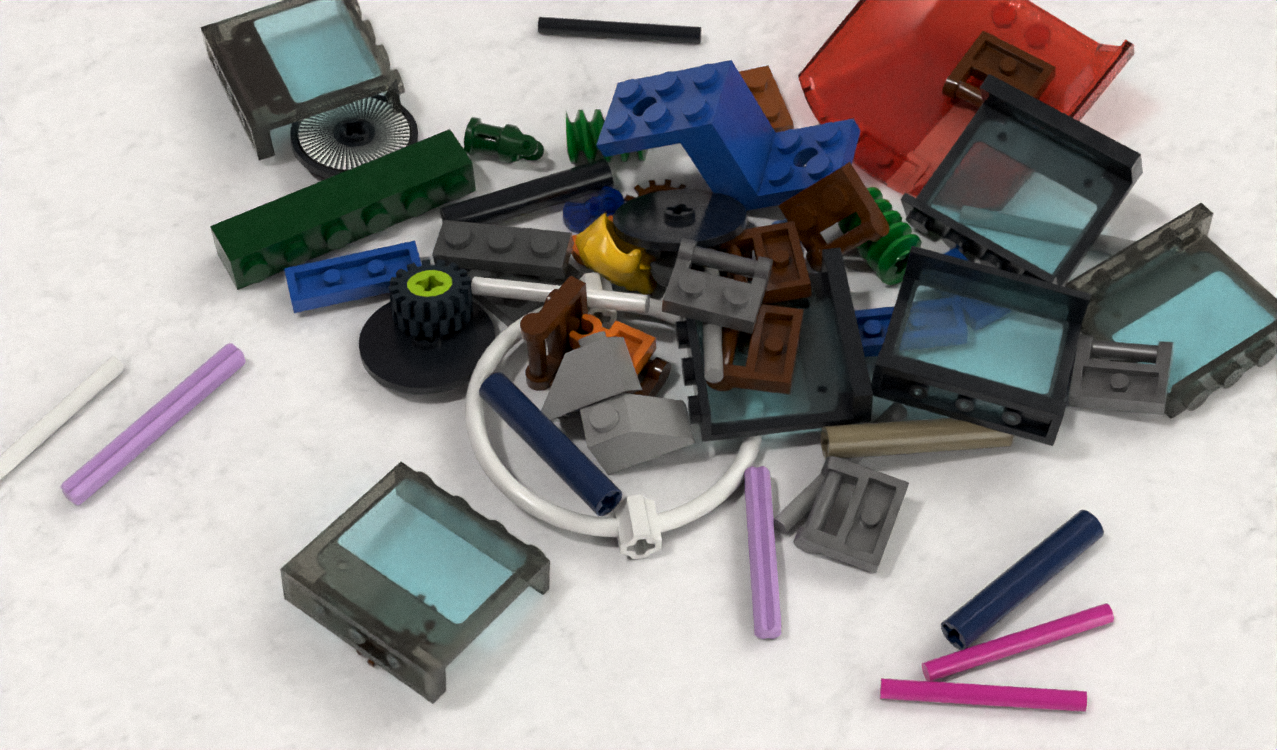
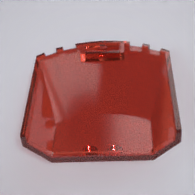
(893, 60)

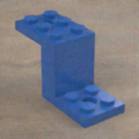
(724, 134)

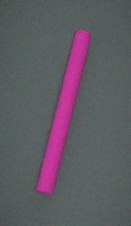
(1017, 642)
(983, 694)

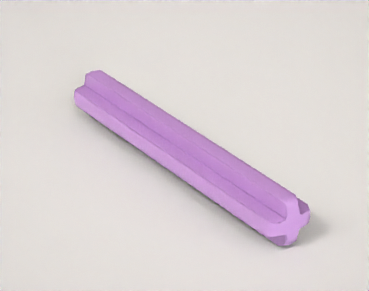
(762, 553)

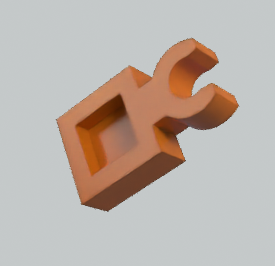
(639, 344)

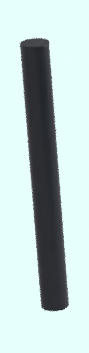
(623, 30)

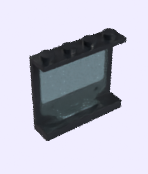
(1025, 186)
(981, 345)
(828, 378)

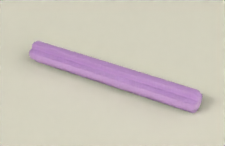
(152, 424)

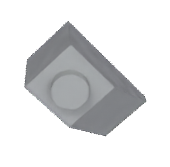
(591, 375)
(635, 429)

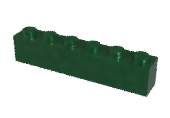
(343, 209)

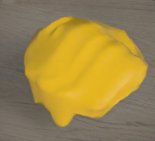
(614, 258)

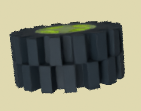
(431, 298)

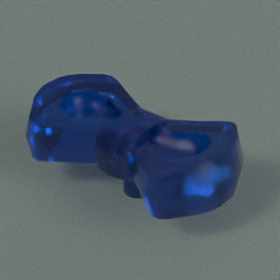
(581, 215)

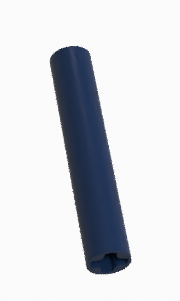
(550, 444)
(1022, 579)

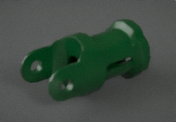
(509, 145)

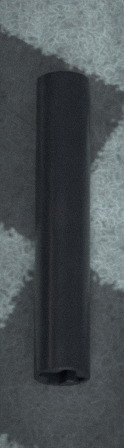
(532, 195)

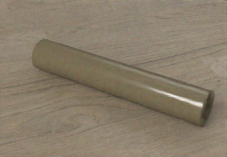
(908, 438)

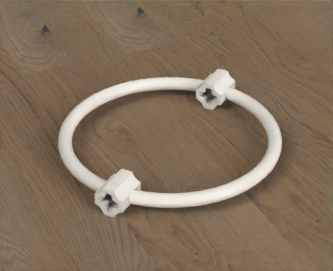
(635, 517)

